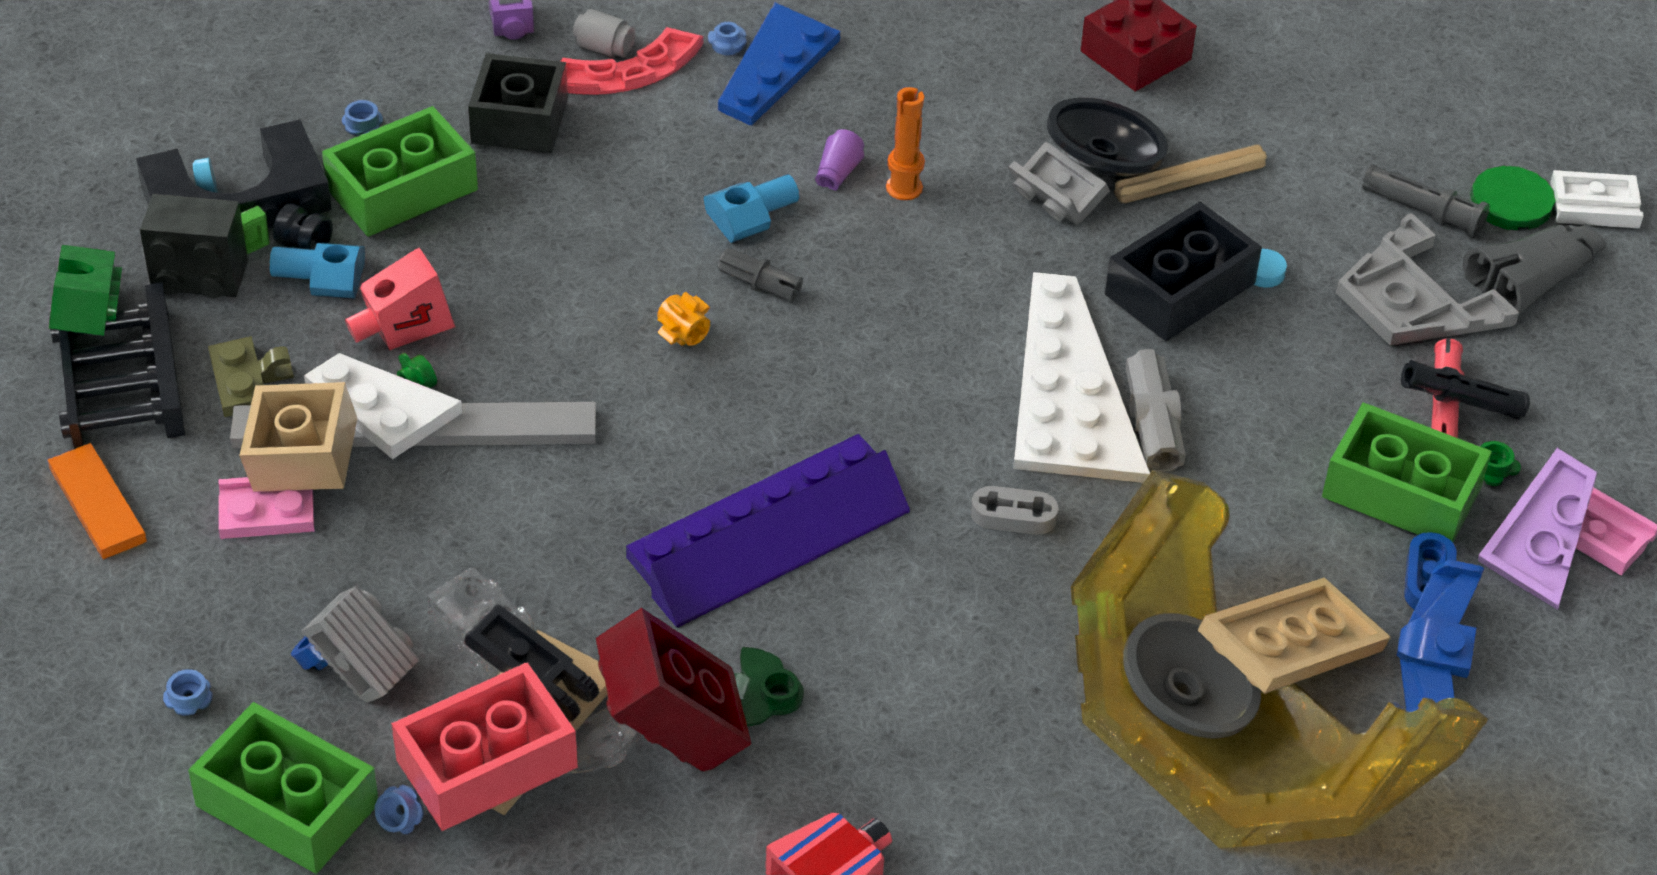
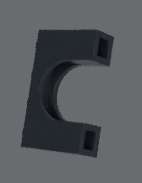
(293, 175)

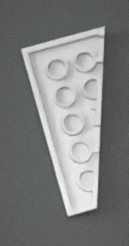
(1069, 399)

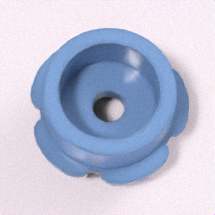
(727, 38)
(361, 117)
(187, 682)
(389, 812)

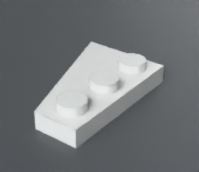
(388, 407)

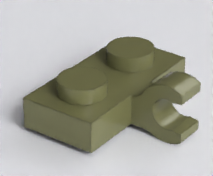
(239, 370)

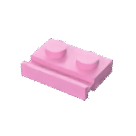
(262, 512)
(1614, 533)

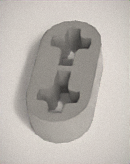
(1014, 510)

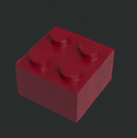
(1138, 40)

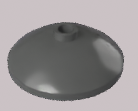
(1186, 679)

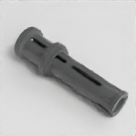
(1443, 205)

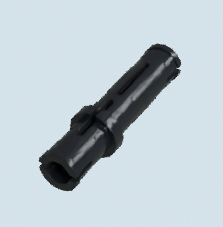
(1450, 385)

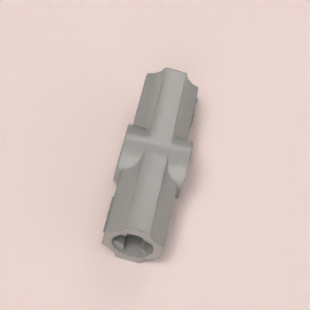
(1155, 411)

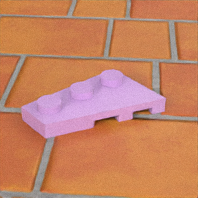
(1543, 529)

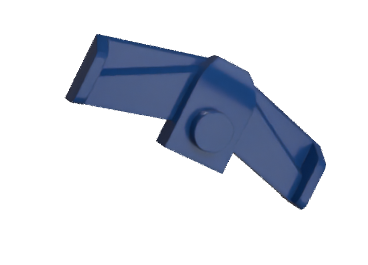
(1433, 640)

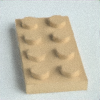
(1293, 634)

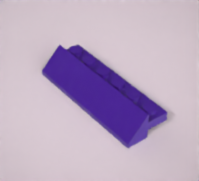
(768, 529)

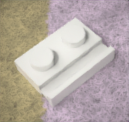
(1596, 199)

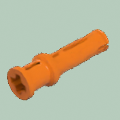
(906, 159)

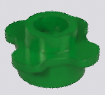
(417, 370)
(1504, 462)

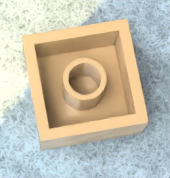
(299, 437)

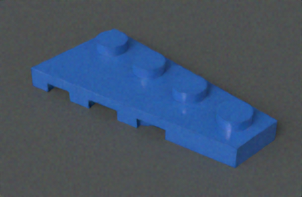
(775, 61)

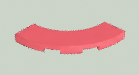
(651, 64)

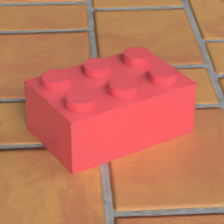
(485, 746)

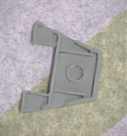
(1408, 304)

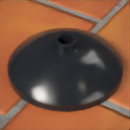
(1106, 137)

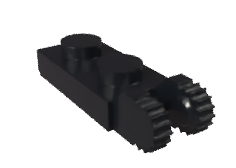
(510, 643)

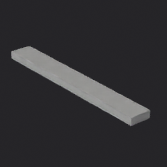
(490, 425)

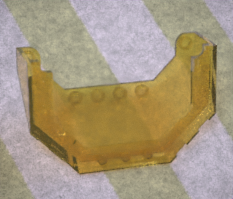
(1295, 764)

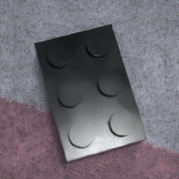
(1182, 270)

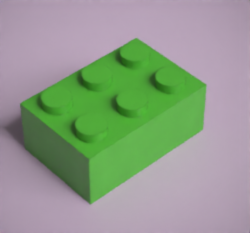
(400, 170)
(1405, 473)
(284, 787)

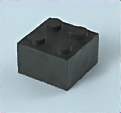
(518, 103)
(194, 245)

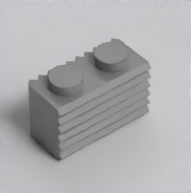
(361, 644)

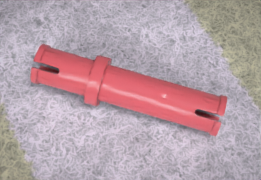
(1444, 414)

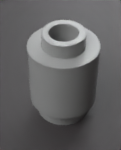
(603, 33)

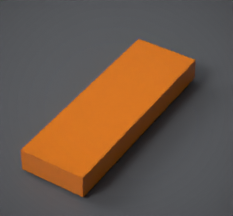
(97, 501)

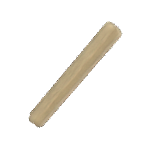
(1190, 174)

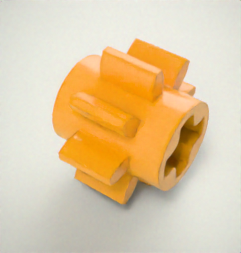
(683, 319)

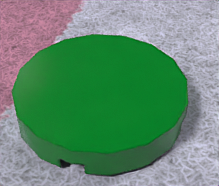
(1514, 196)

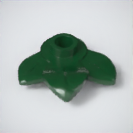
(758, 680)

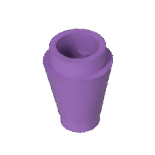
(840, 157)

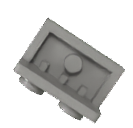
(1060, 183)

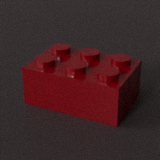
(672, 691)

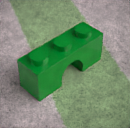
(85, 290)

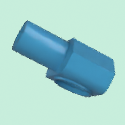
(745, 209)
(331, 267)

